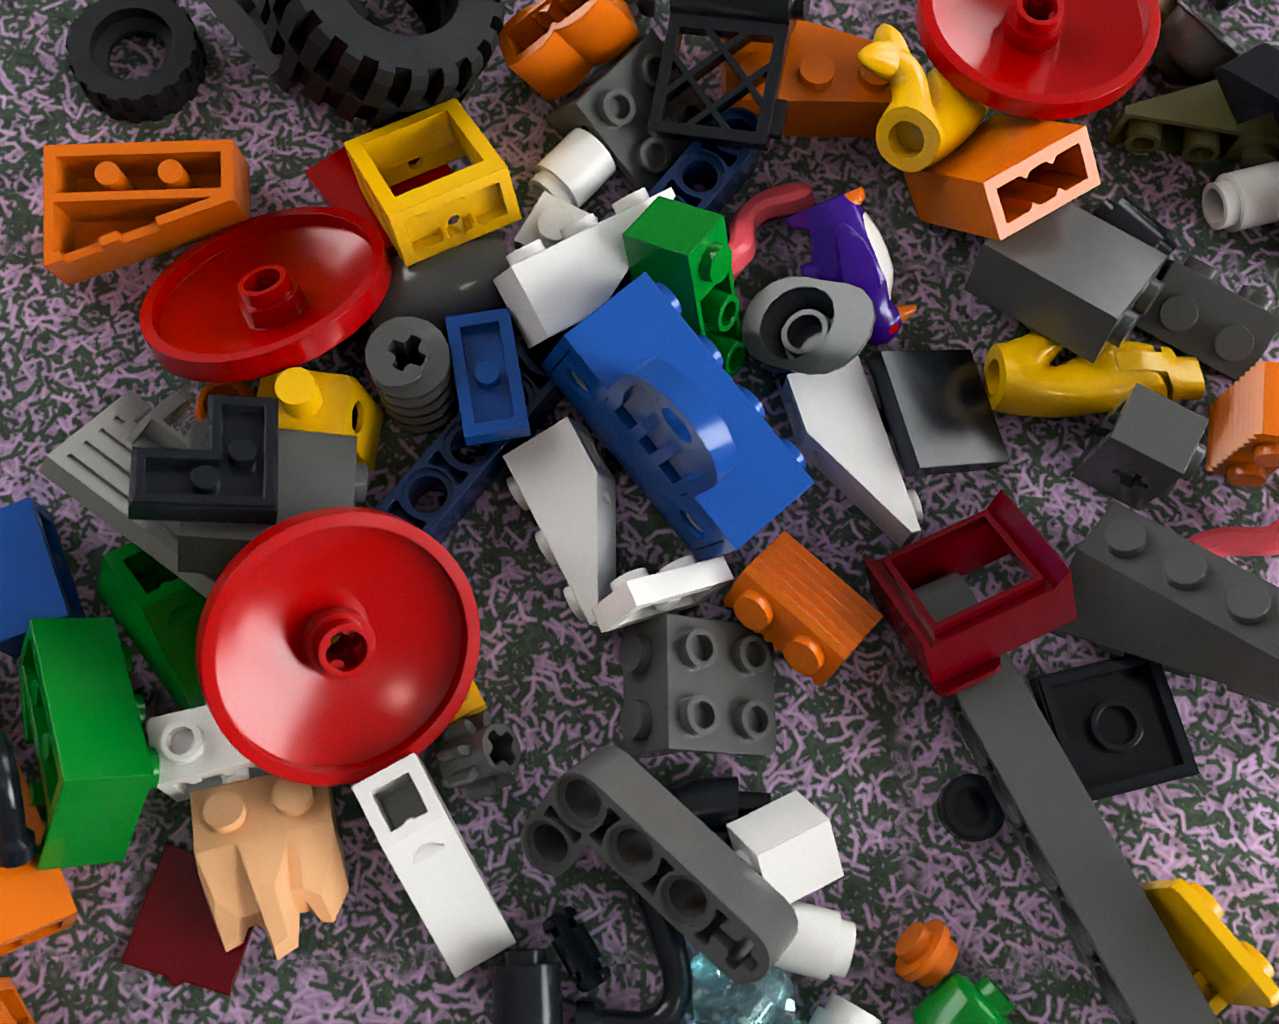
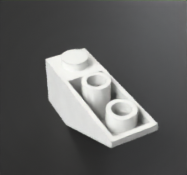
(573, 278)
(845, 439)
(575, 507)
(434, 863)

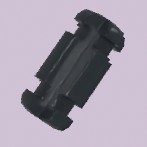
(576, 949)

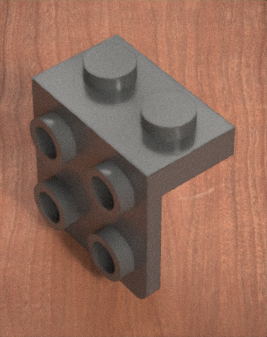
(696, 688)

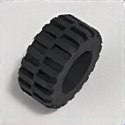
(377, 71)

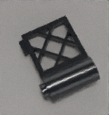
(741, 22)

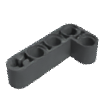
(666, 857)

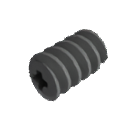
(413, 374)

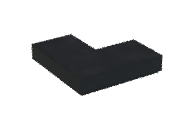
(224, 483)

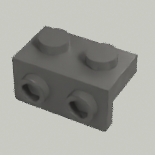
(1209, 320)

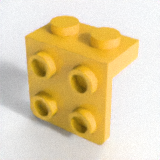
(1221, 965)

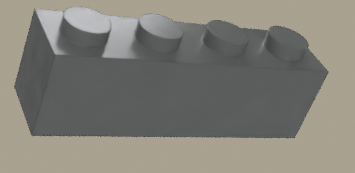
(1175, 605)

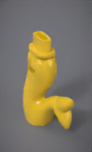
(925, 112)
(1025, 384)

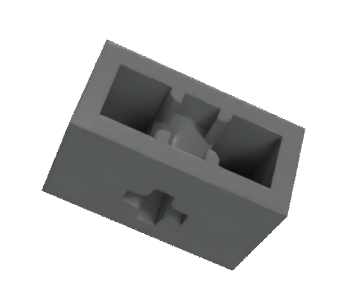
(1142, 448)

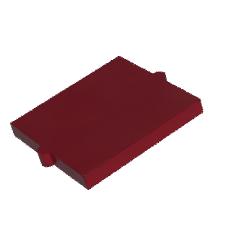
(177, 930)

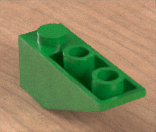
(691, 257)
(158, 616)

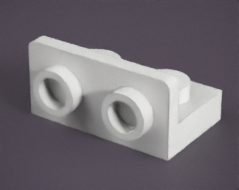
(195, 753)

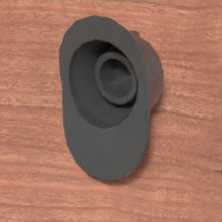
(1193, 46)
(808, 324)

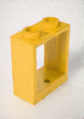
(420, 217)

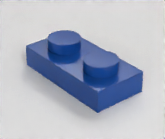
(487, 376)

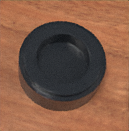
(970, 809)

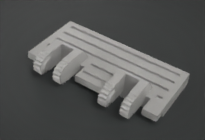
(97, 467)

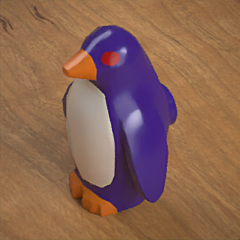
(852, 251)

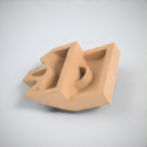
(267, 856)

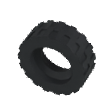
(142, 98)

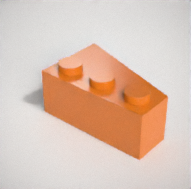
(820, 80)
(136, 201)

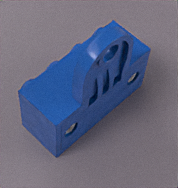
(677, 419)

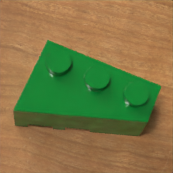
(85, 739)

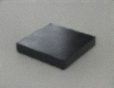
(937, 411)
(1116, 724)

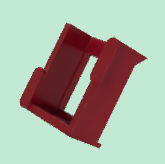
(970, 643)

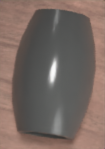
(447, 283)

